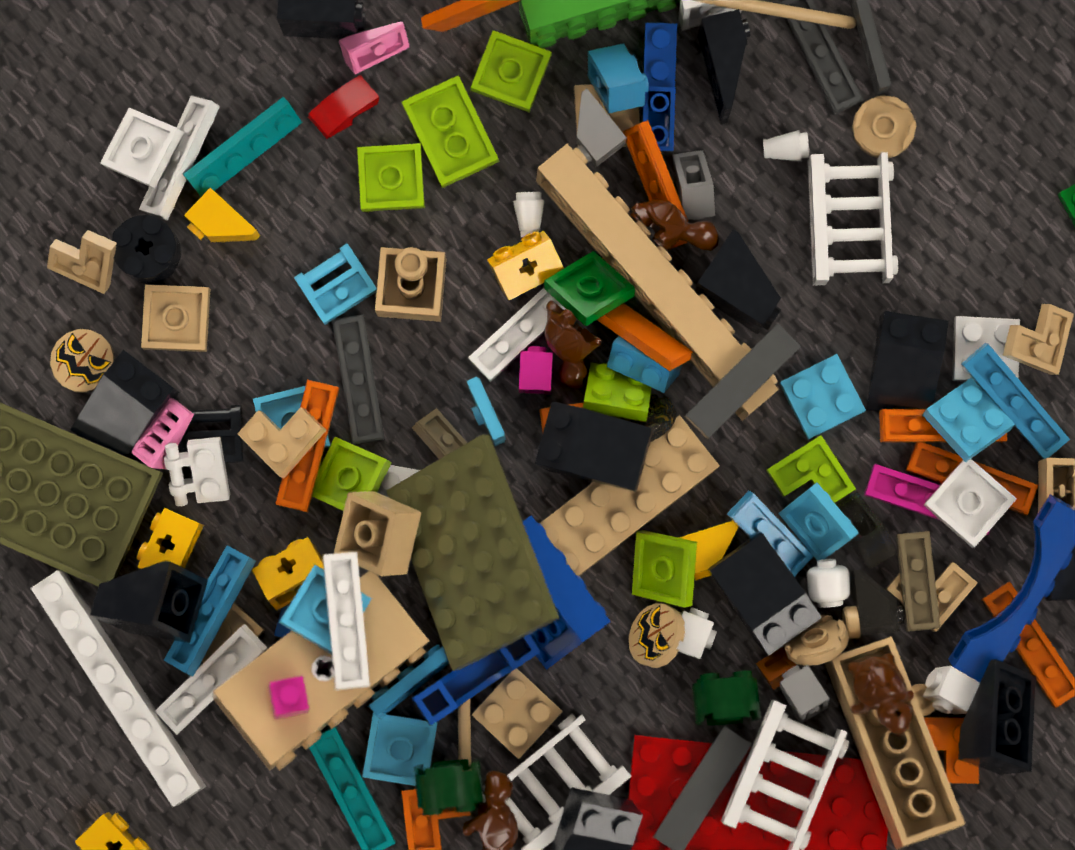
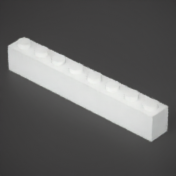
(118, 687)

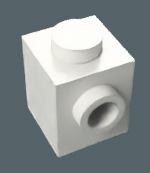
(697, 633)
(950, 690)

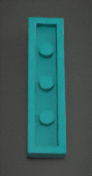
(243, 147)
(351, 792)

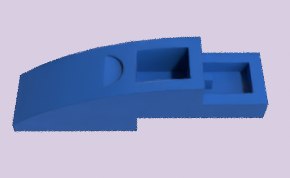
(660, 69)

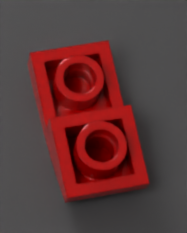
(344, 104)

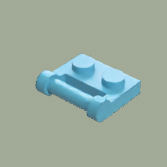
(342, 291)

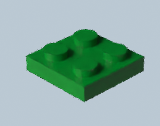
(589, 288)

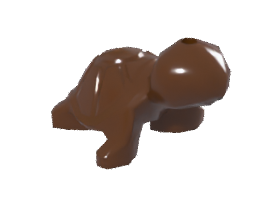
(673, 226)
(569, 344)
(882, 687)
(495, 819)

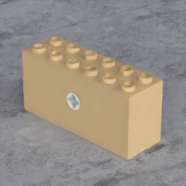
(245, 698)

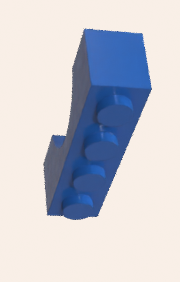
(463, 684)

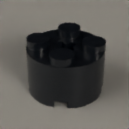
(164, 249)

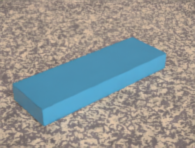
(755, 517)

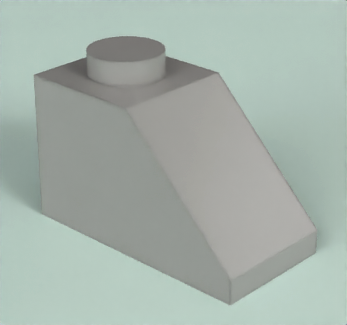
(597, 133)
(694, 184)
(803, 693)

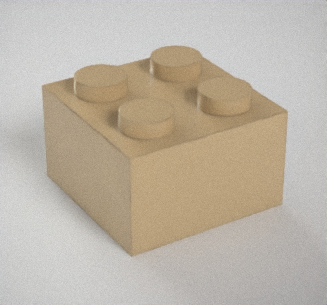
(410, 299)
(379, 532)

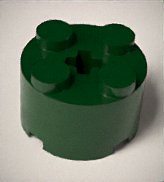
(726, 699)
(448, 785)

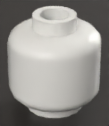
(828, 583)

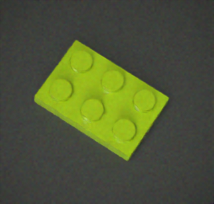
(450, 131)

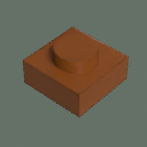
(774, 666)

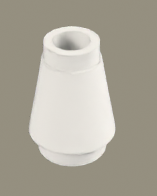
(788, 146)
(528, 211)

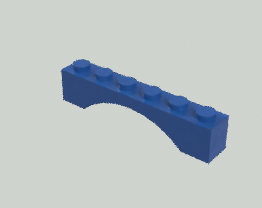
(1052, 551)

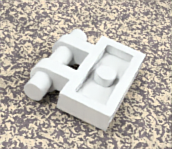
(207, 470)

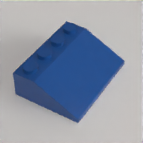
(577, 610)

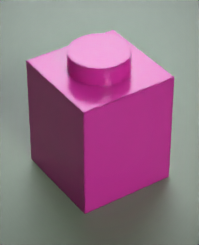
(535, 370)
(288, 697)

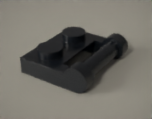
(231, 442)

